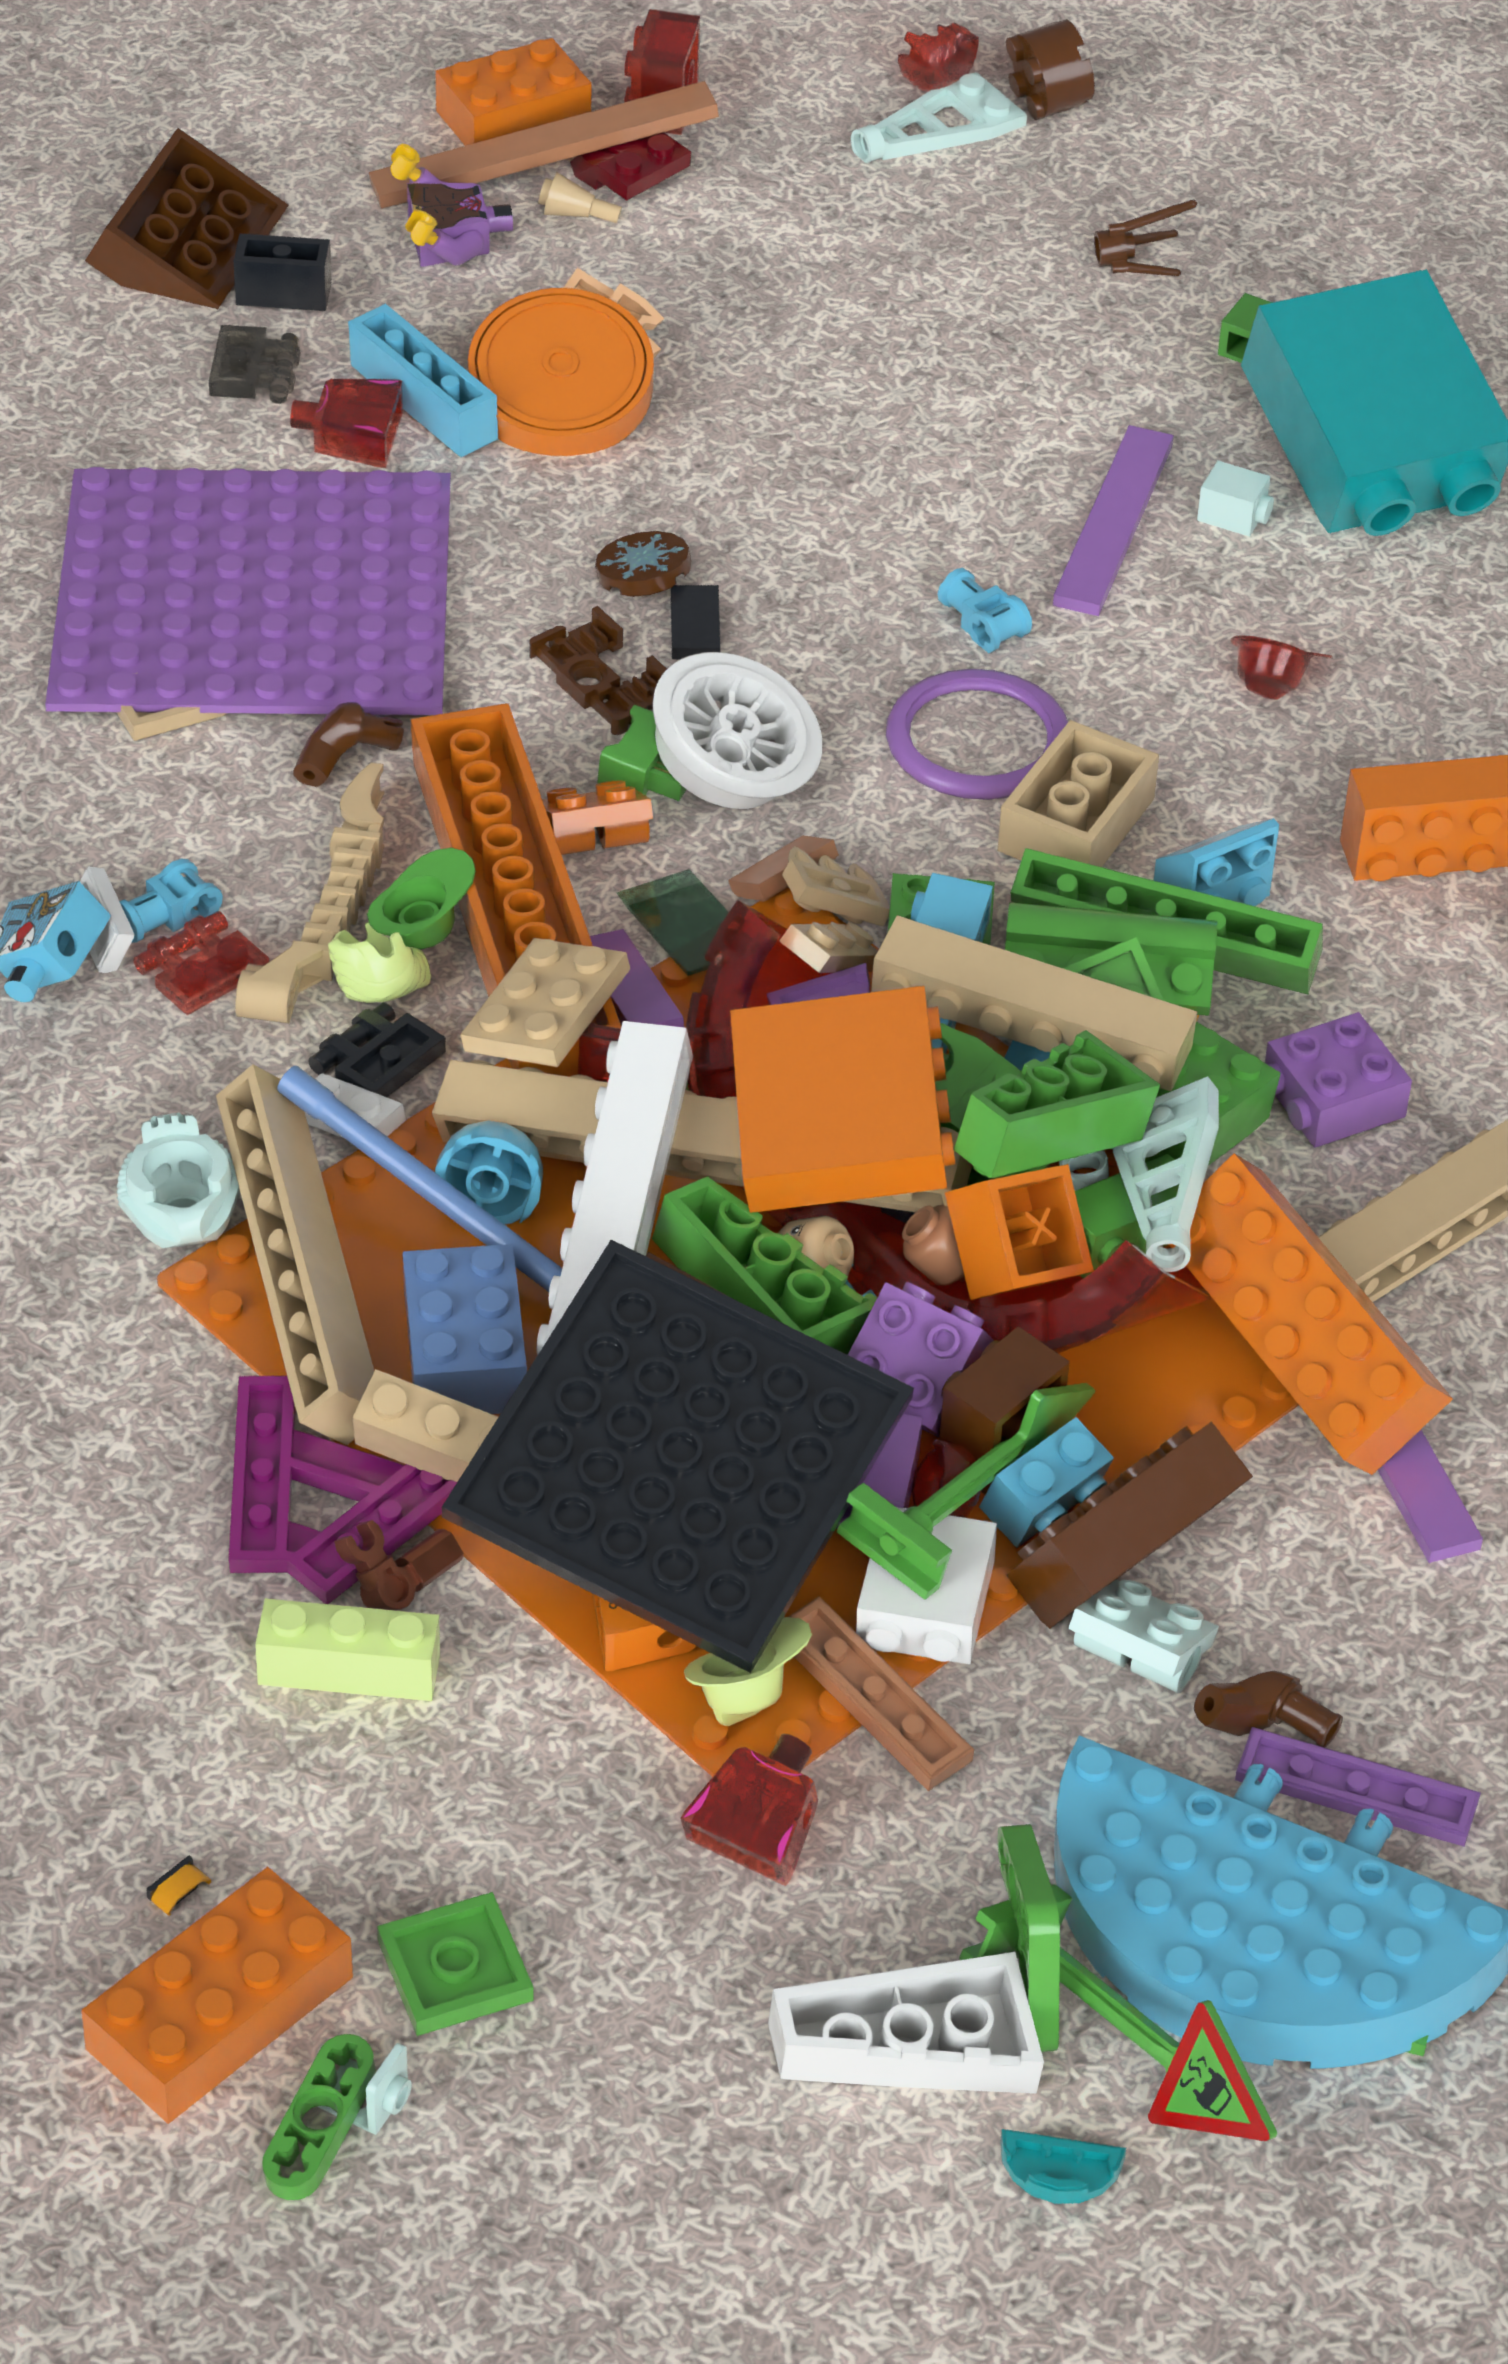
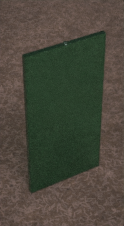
(678, 916)

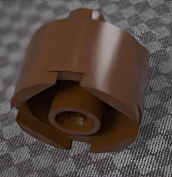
(1050, 69)

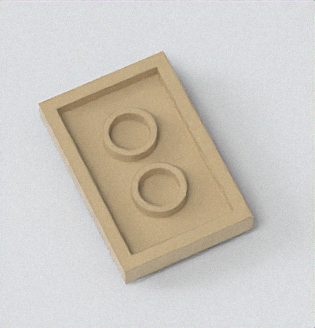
(545, 1002)

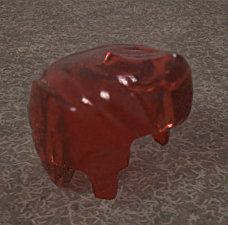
(940, 58)

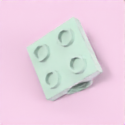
(1133, 1624)

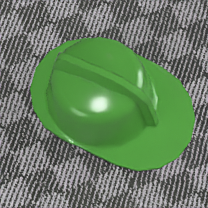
(424, 898)

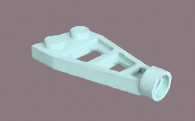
(972, 96)
(1176, 1117)

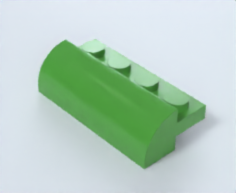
(1175, 947)

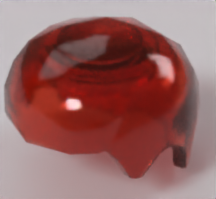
(938, 1469)

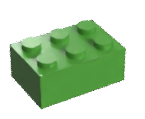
(1243, 1084)

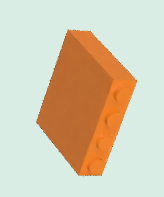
(840, 1099)

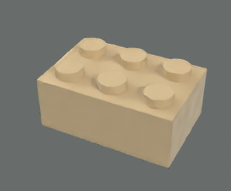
(1079, 797)

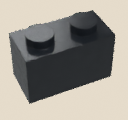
(282, 272)

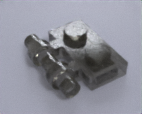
(240, 368)

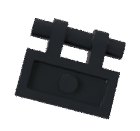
(389, 1058)

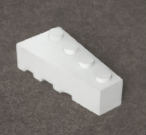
(912, 2028)

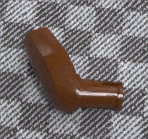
(338, 733)
(1264, 1701)

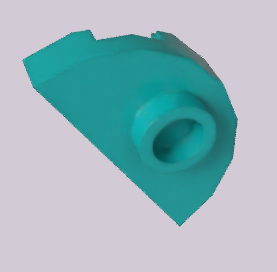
(1060, 2167)

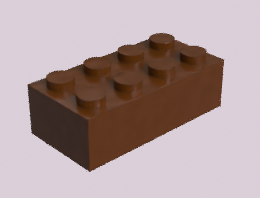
(1126, 1521)

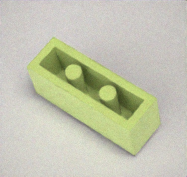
(348, 1649)

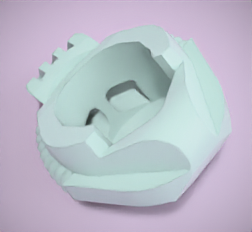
(178, 1183)

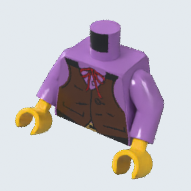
(445, 217)

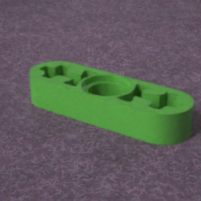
(315, 2091)

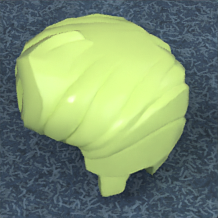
(377, 967)

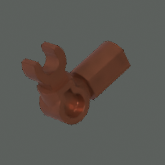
(393, 1583)

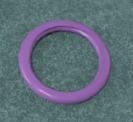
(953, 782)

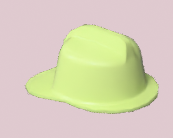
(741, 1694)

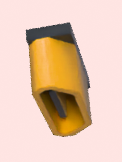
(176, 1885)

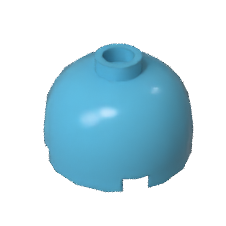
(494, 1169)

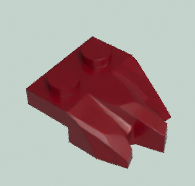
(632, 165)

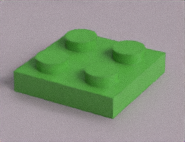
(455, 1963)

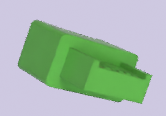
(638, 759)

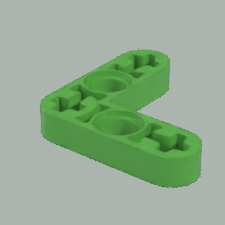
(1038, 1927)

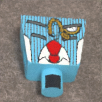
(48, 937)

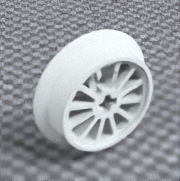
(727, 751)

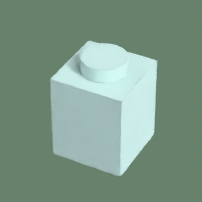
(1235, 498)

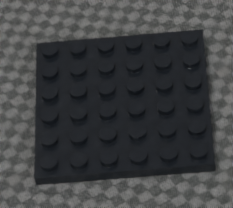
(678, 1454)

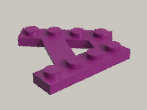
(274, 1453)

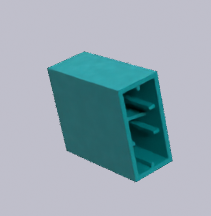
(1378, 403)

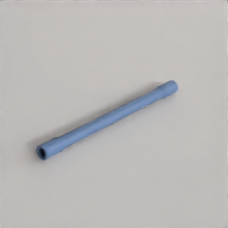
(324, 1106)

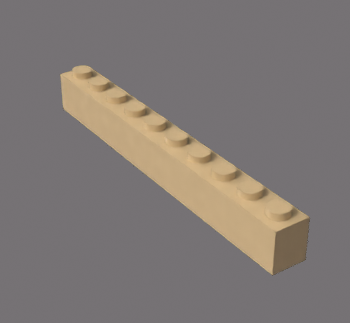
(560, 1114)

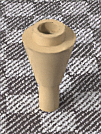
(567, 198)

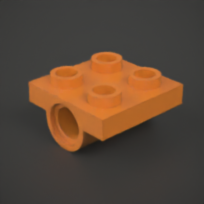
(615, 810)

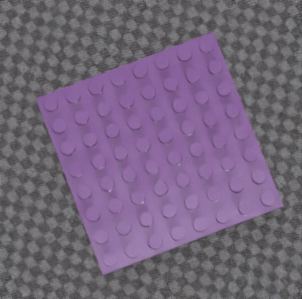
(252, 592)

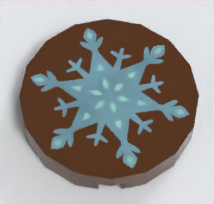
(643, 563)

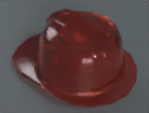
(1270, 665)

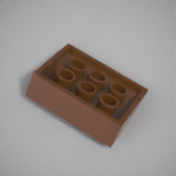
(184, 225)

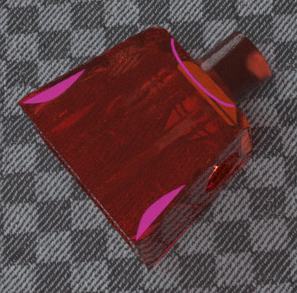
(353, 419)
(757, 1809)

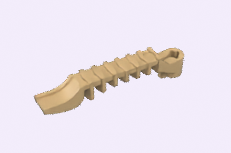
(355, 853)

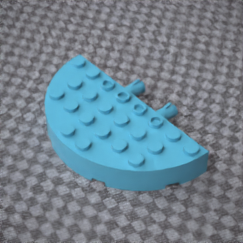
(1283, 1929)

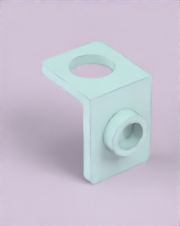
(385, 2091)

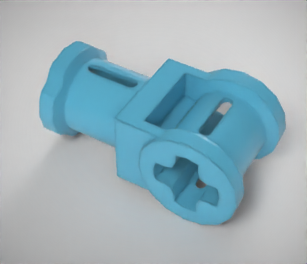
(986, 614)
(171, 899)

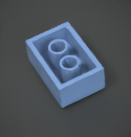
(465, 1323)

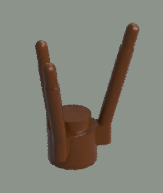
(1118, 245)

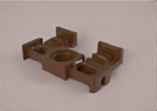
(578, 658)

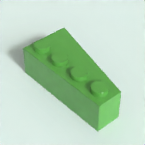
(1056, 1109)
(729, 1249)

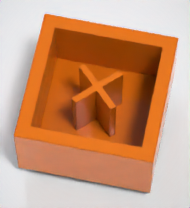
(1019, 1231)

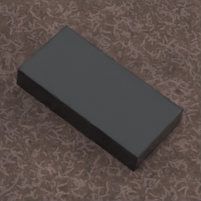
(694, 620)

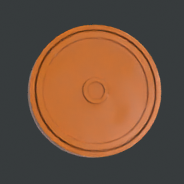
(564, 370)

